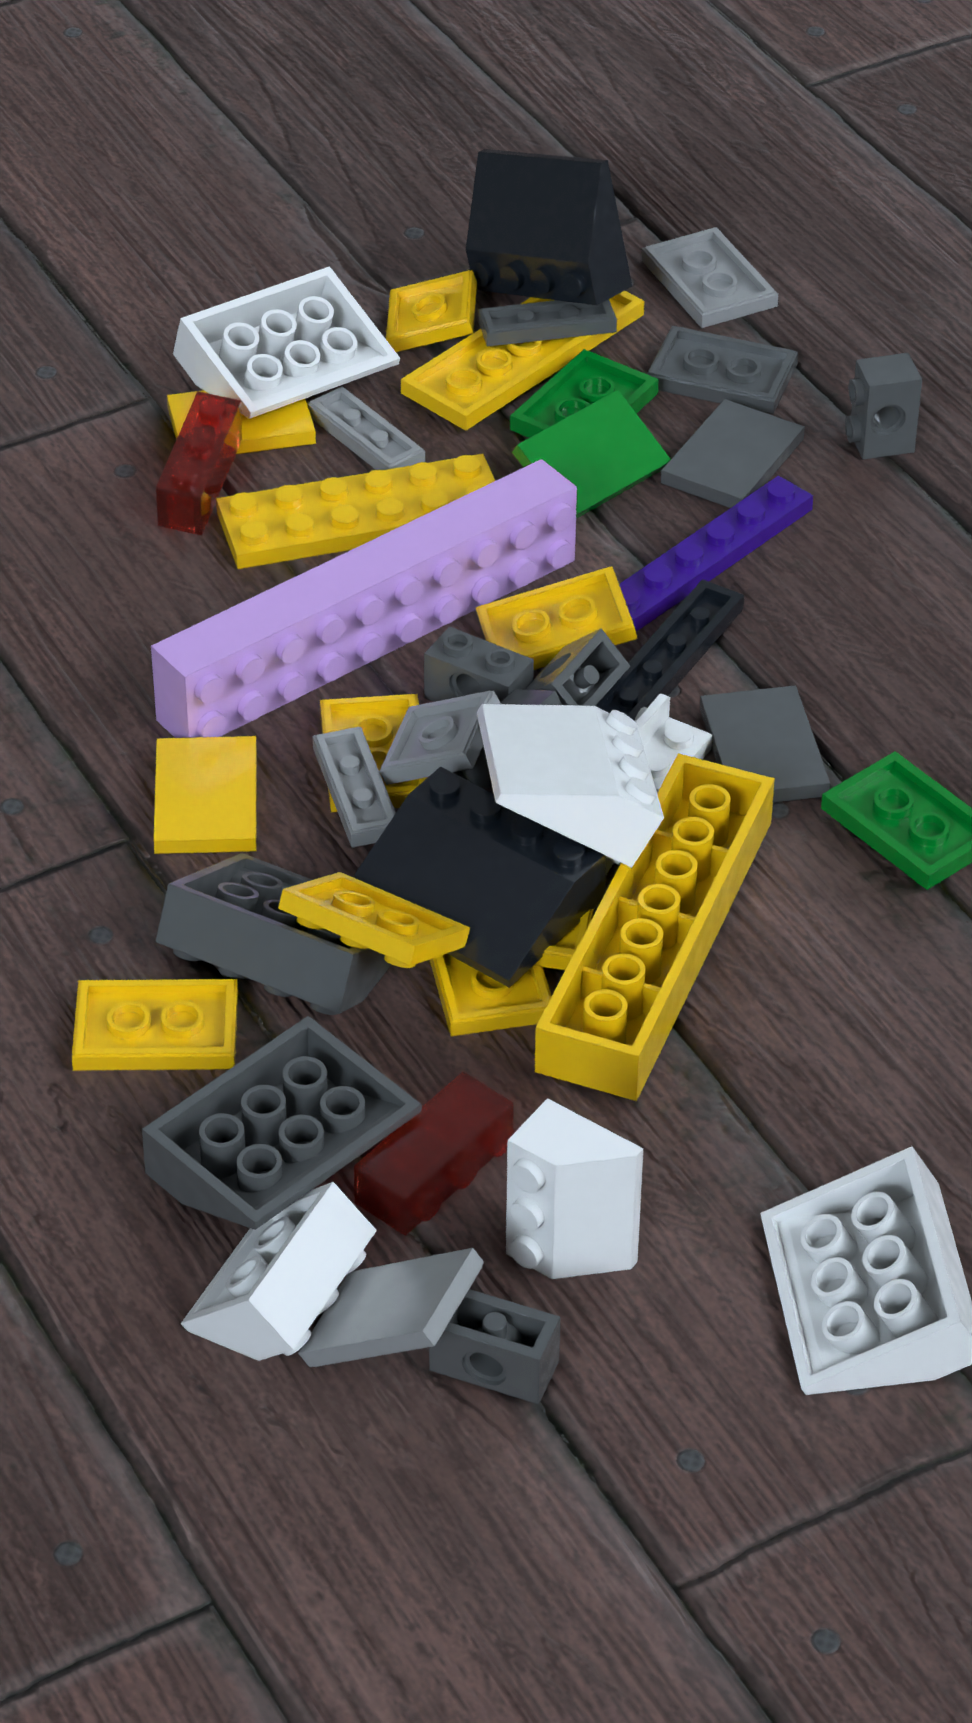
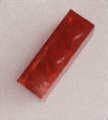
(199, 463)
(434, 1154)

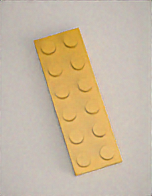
(478, 380)
(341, 511)

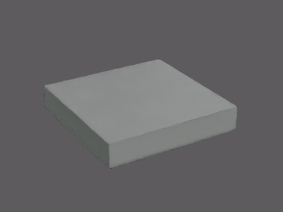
(435, 737)

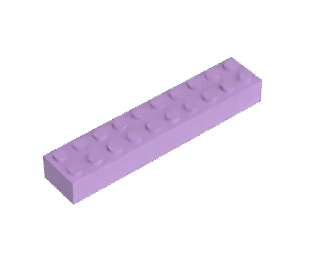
(364, 603)

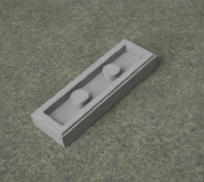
(364, 431)
(354, 784)

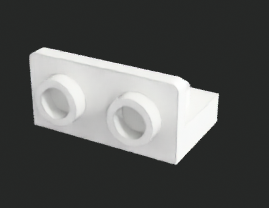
(667, 737)

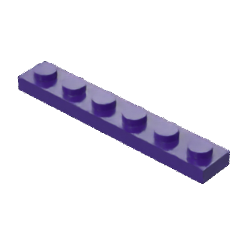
(713, 549)

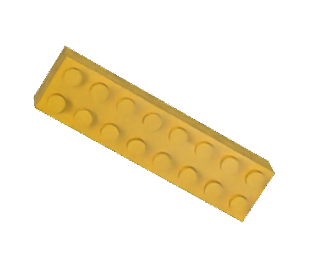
(654, 930)

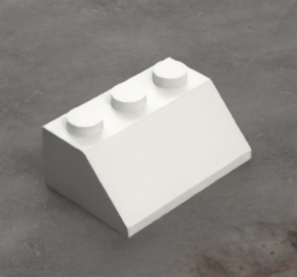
(572, 1195)
(283, 1276)

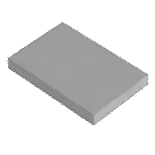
(709, 277)
(392, 1308)

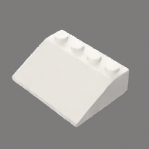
(282, 343)
(573, 773)
(871, 1279)

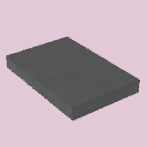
(723, 368)
(732, 454)
(769, 737)

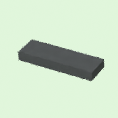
(545, 321)

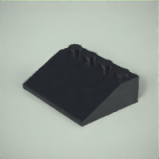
(546, 228)
(487, 870)

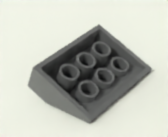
(234, 922)
(273, 1126)

